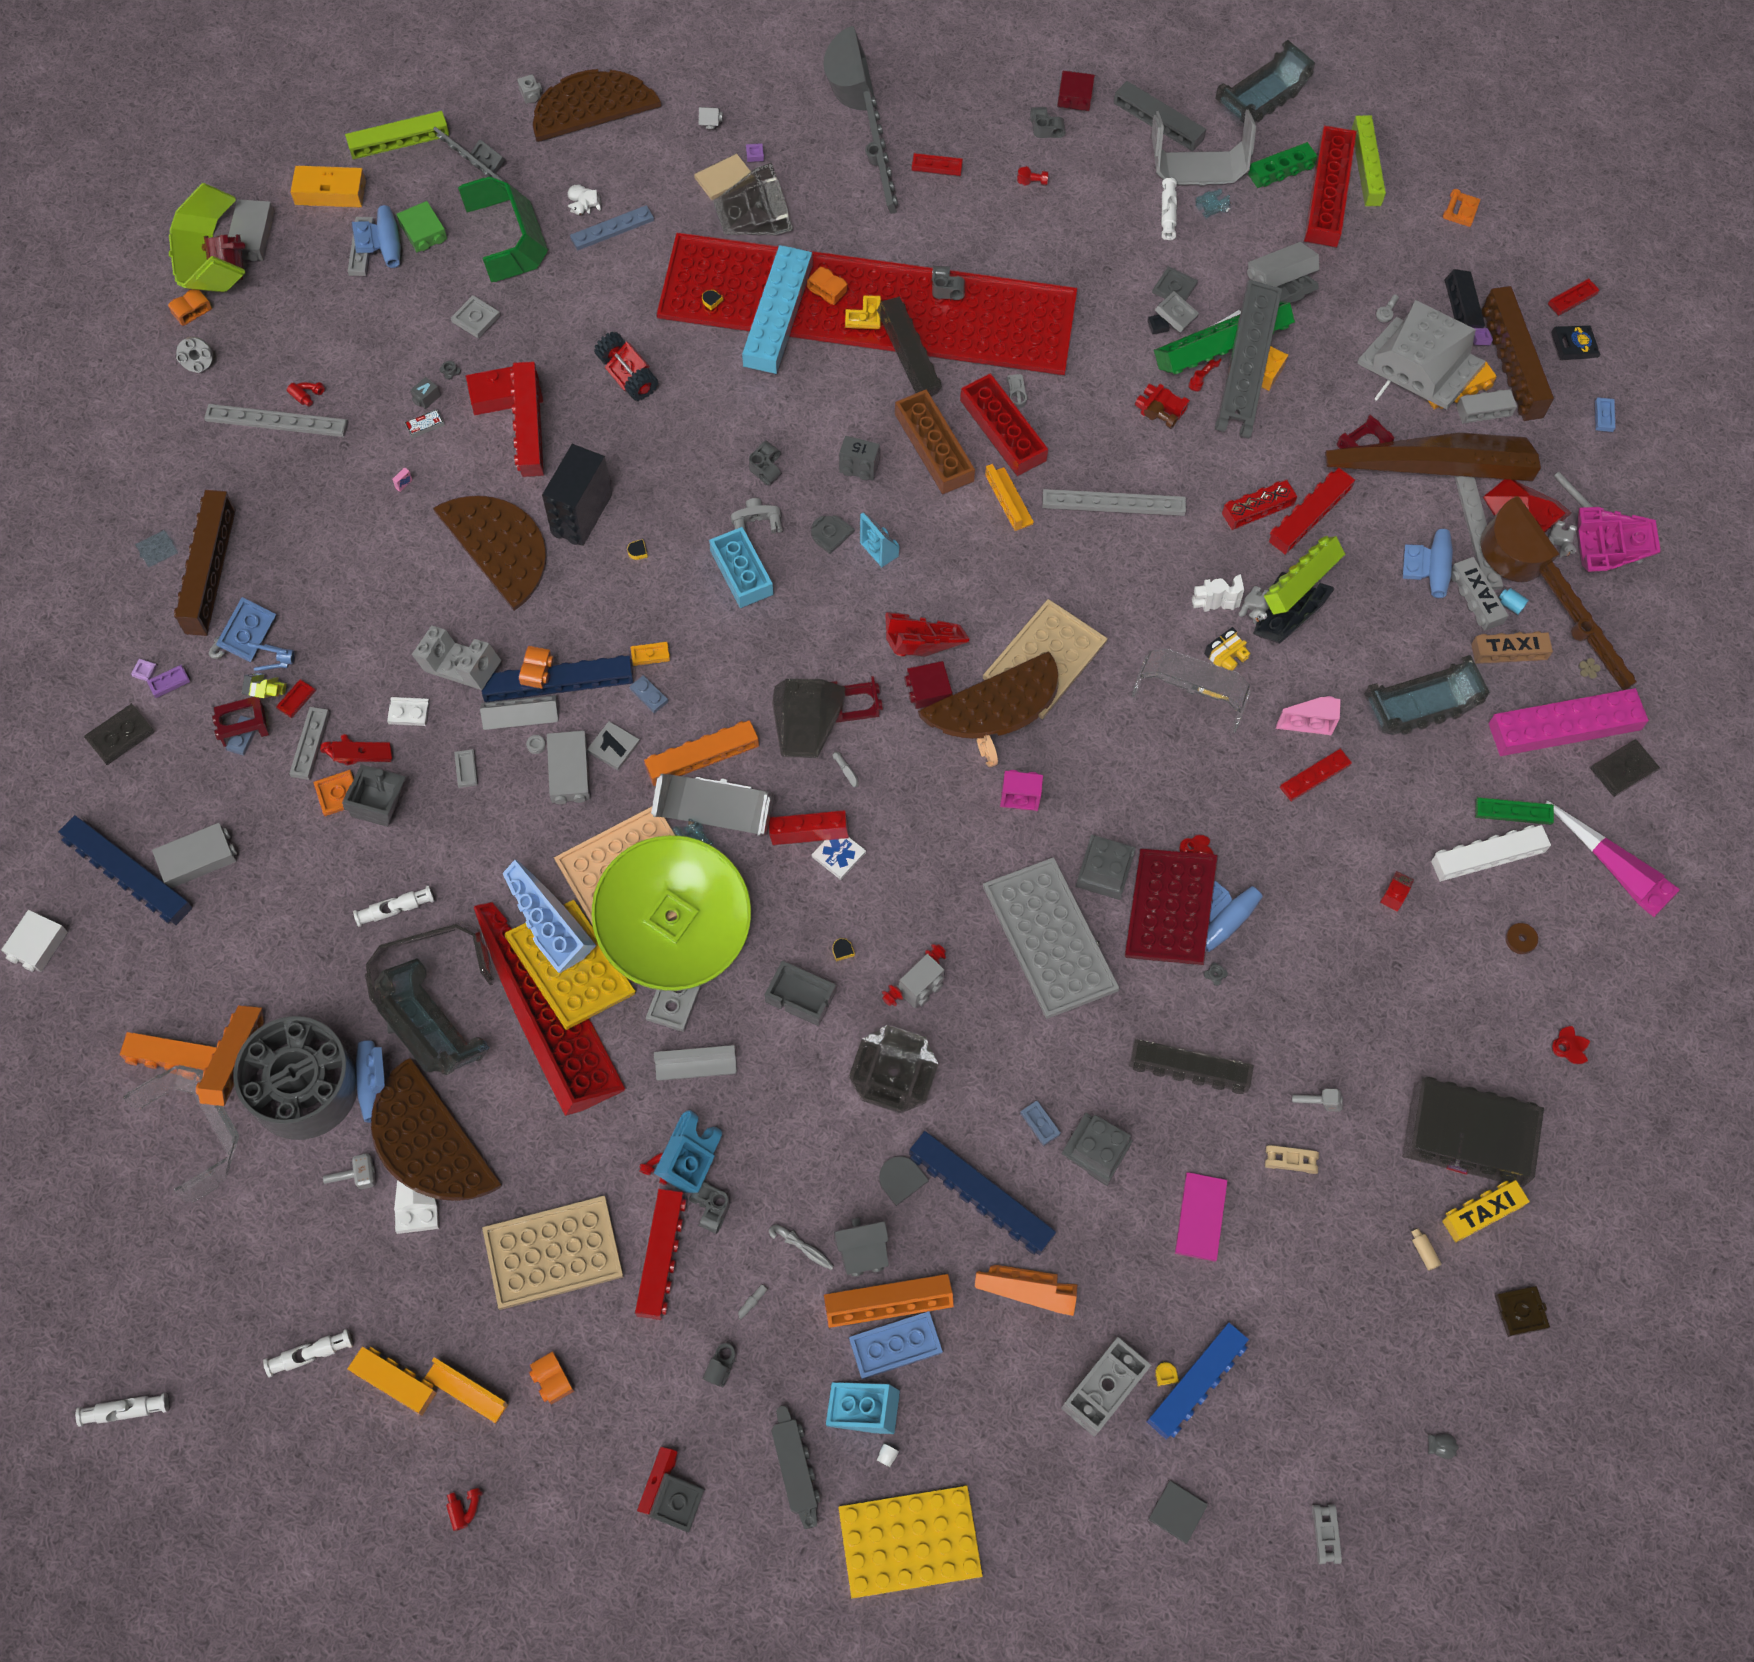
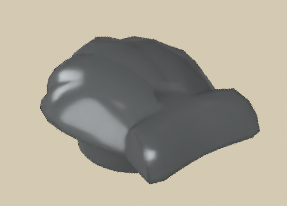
(1443, 1445)

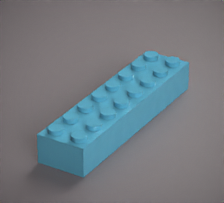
(777, 309)

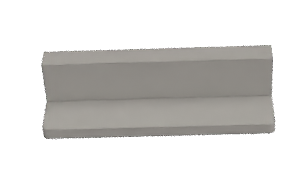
(519, 712)
(695, 1062)

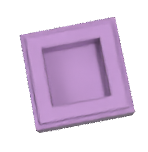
(144, 670)

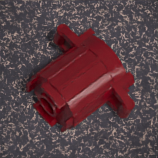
(225, 248)

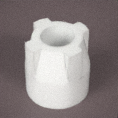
(887, 1455)

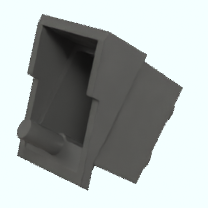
(373, 795)
(1105, 867)
(1097, 1147)
(862, 1247)

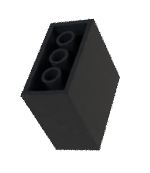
(577, 494)

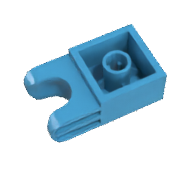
(688, 1155)

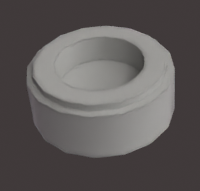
(535, 744)

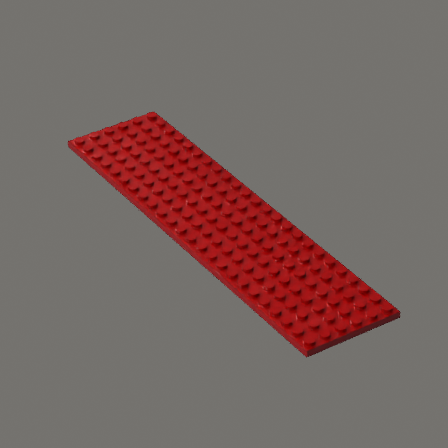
(993, 324)

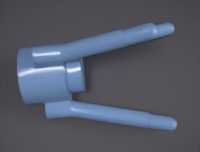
(285, 656)

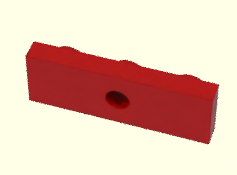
(361, 751)
(663, 1464)

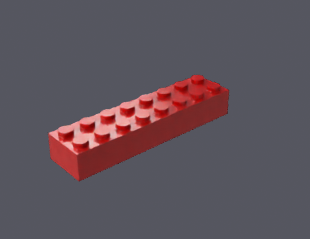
(1330, 186)

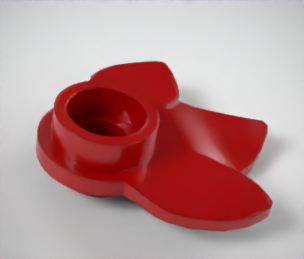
(1198, 844)
(1573, 1046)

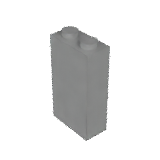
(253, 223)
(1284, 265)
(568, 767)
(194, 855)

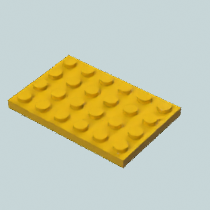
(582, 988)
(909, 1542)

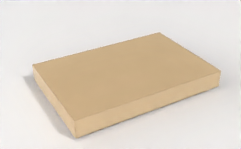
(722, 176)

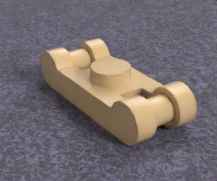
(1292, 1159)

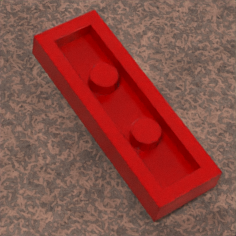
(937, 164)
(1573, 297)

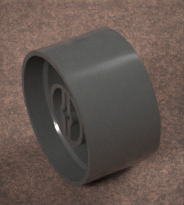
(295, 1077)

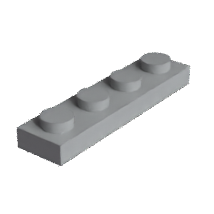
(358, 261)
(309, 743)

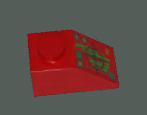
(1397, 891)

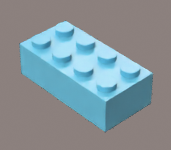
(741, 567)

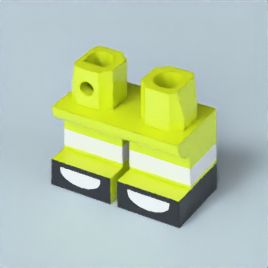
(256, 686)

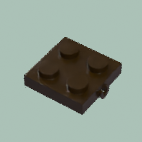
(1522, 1311)

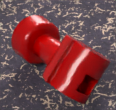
(1025, 176)

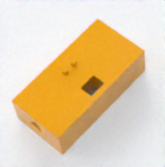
(328, 186)

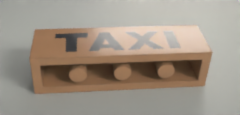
(1511, 647)

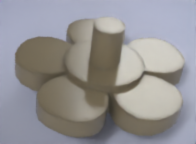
(1589, 668)

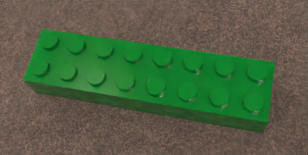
(1210, 342)

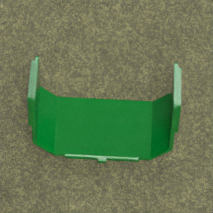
(531, 246)

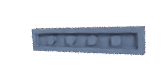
(611, 227)

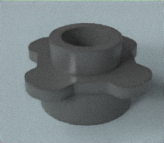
(447, 366)
(1215, 968)

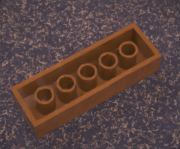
(934, 441)

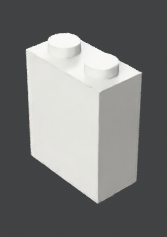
(34, 941)

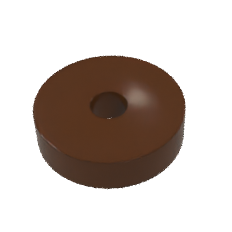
(1527, 932)

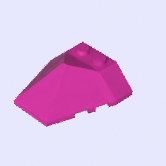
(1614, 539)

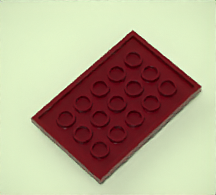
(1171, 906)

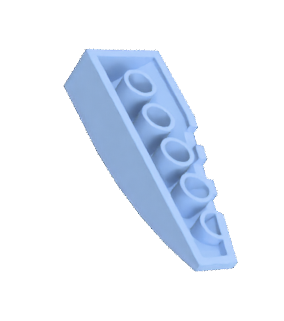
(552, 925)

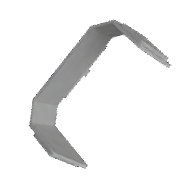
(1204, 166)
(713, 803)

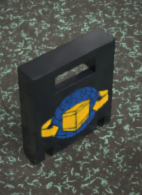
(1580, 342)

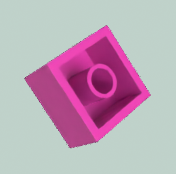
(1021, 790)

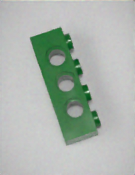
(1282, 165)

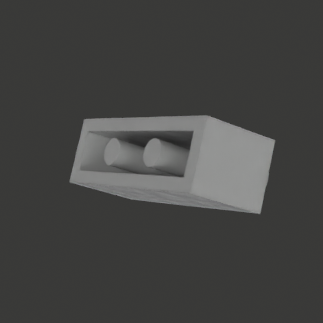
(1486, 406)

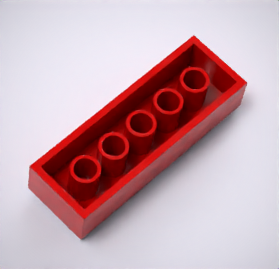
(527, 419)
(1004, 424)

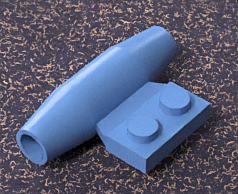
(382, 236)
(1433, 562)
(1229, 914)
(368, 1076)

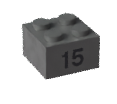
(859, 458)

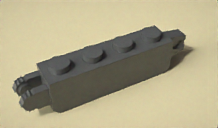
(794, 1468)

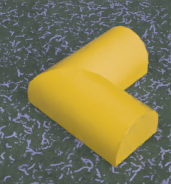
(866, 318)

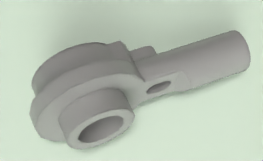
(1385, 314)

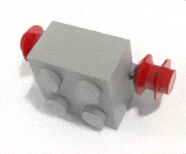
(919, 981)

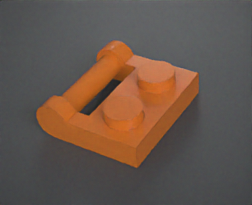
(1466, 211)

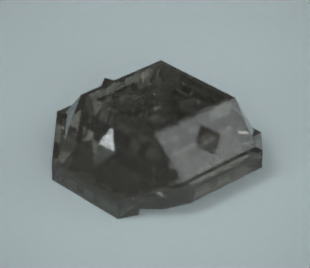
(896, 1050)

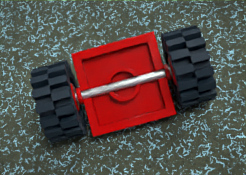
(626, 366)

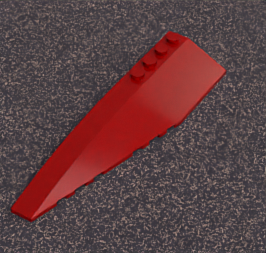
(569, 1058)

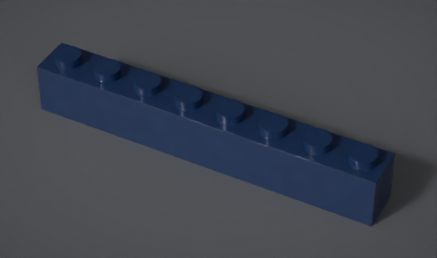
(562, 679)
(125, 870)
(982, 1193)

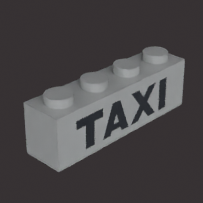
(1478, 594)

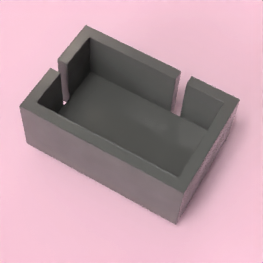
(800, 993)

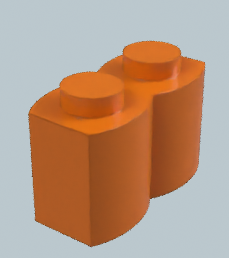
(827, 285)
(189, 306)
(535, 667)
(551, 1378)

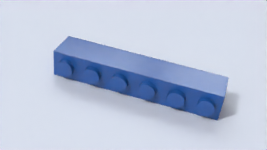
(1197, 1381)

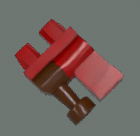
(1160, 403)

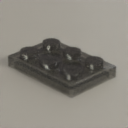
(119, 734)
(1625, 768)

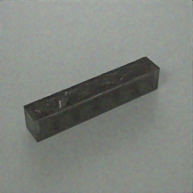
(908, 346)
(1191, 1066)

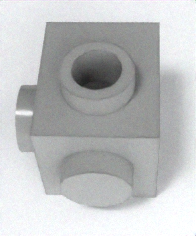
(529, 88)
(710, 117)

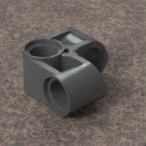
(1045, 125)
(945, 285)
(765, 455)
(713, 1215)
(719, 1369)

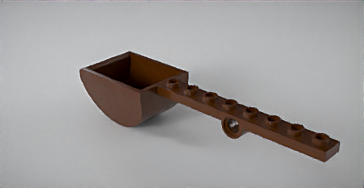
(1522, 552)

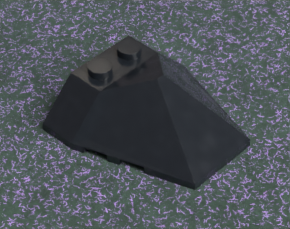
(1280, 626)

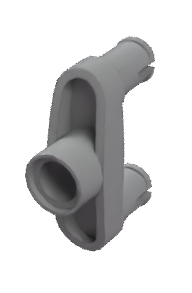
(755, 510)

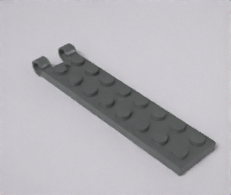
(1249, 356)

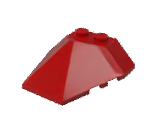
(1542, 507)
(920, 636)

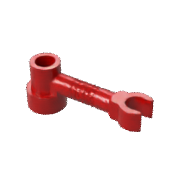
(1196, 381)

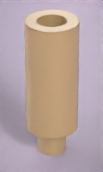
(1425, 1250)

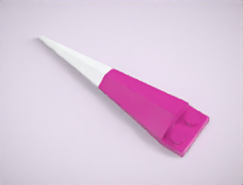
(1639, 879)

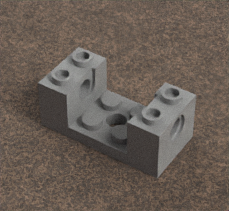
(456, 662)
(1093, 1405)

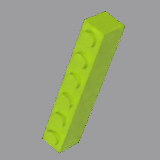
(395, 135)
(1368, 161)
(1304, 574)

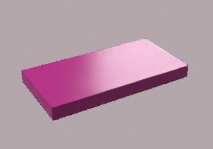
(1201, 1217)

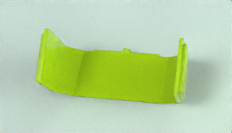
(190, 224)

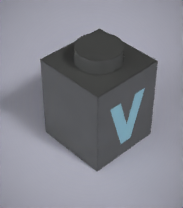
(425, 393)

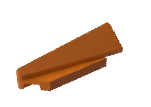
(1029, 1287)

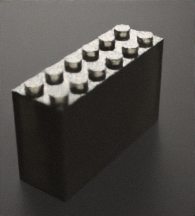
(1473, 1131)

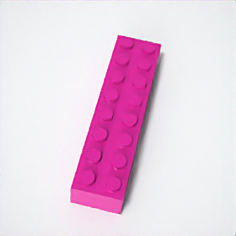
(1568, 722)

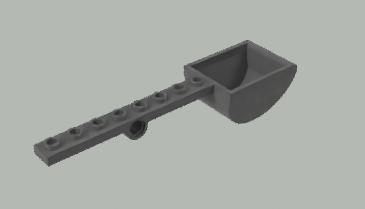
(851, 83)

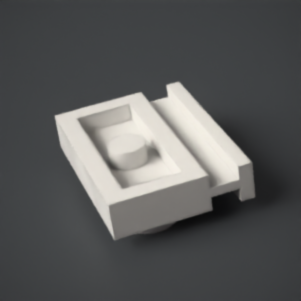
(408, 711)

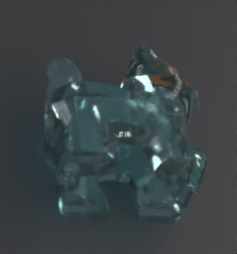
(1212, 204)
(693, 831)

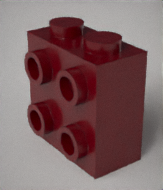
(1075, 90)
(927, 684)

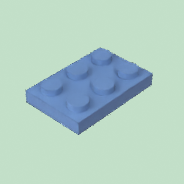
(246, 625)

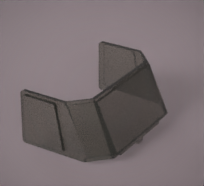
(481, 952)

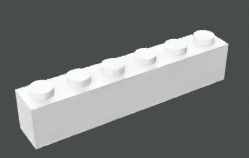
(1490, 853)

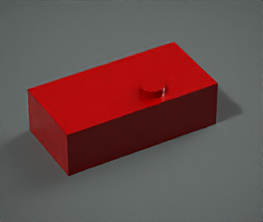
(491, 390)

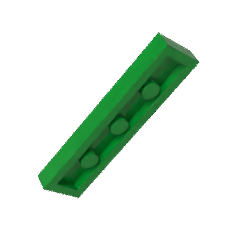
(1515, 811)

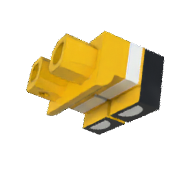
(1225, 648)

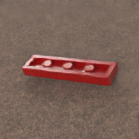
(1315, 775)

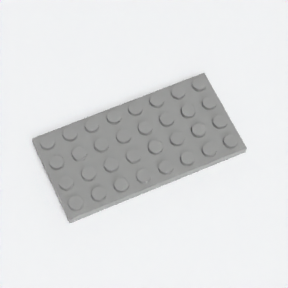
(1050, 938)

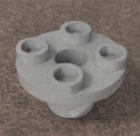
(194, 354)

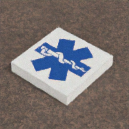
(839, 855)

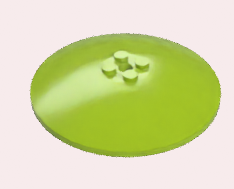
(678, 878)

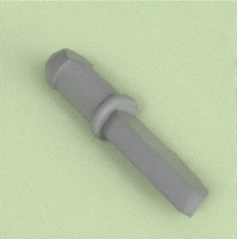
(846, 769)

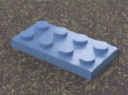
(895, 1345)

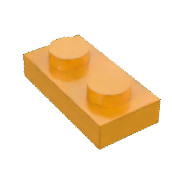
(650, 653)

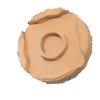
(988, 750)

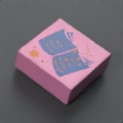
(402, 479)

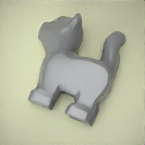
(1563, 538)
(1256, 602)

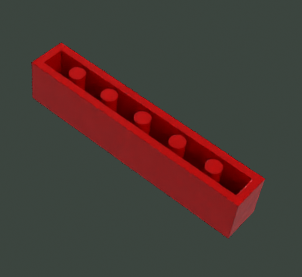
(1311, 511)
(659, 1254)

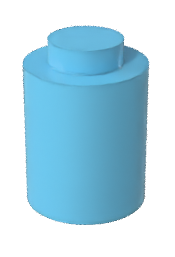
(1513, 600)

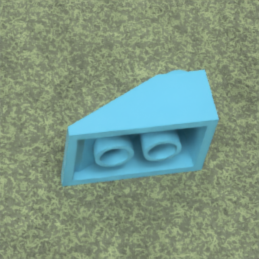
(877, 541)
(863, 1407)

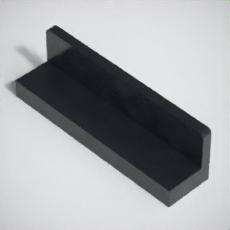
(1464, 298)

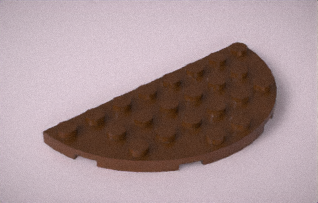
(590, 100)
(499, 541)
(998, 703)
(424, 1142)

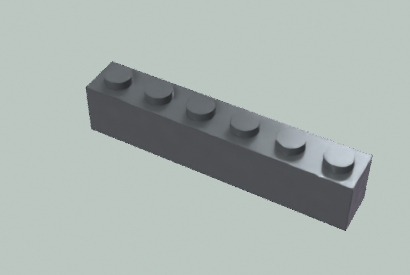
(1145, 106)

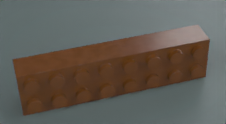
(1517, 354)
(205, 563)

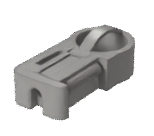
(1017, 389)

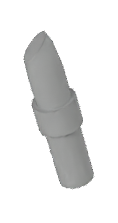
(752, 1301)

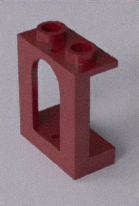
(1371, 426)
(870, 688)
(258, 723)

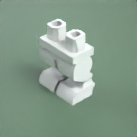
(1218, 594)

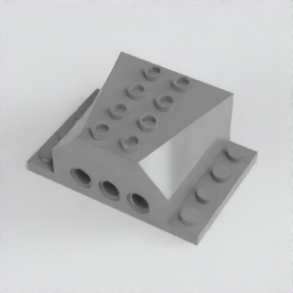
(1425, 355)

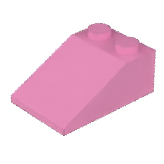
(1313, 716)

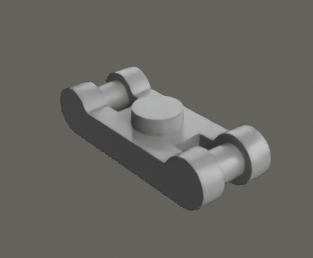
(1327, 1534)

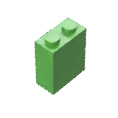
(421, 226)

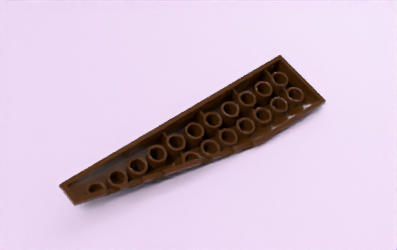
(1446, 455)

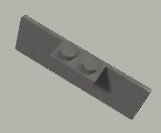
(481, 156)

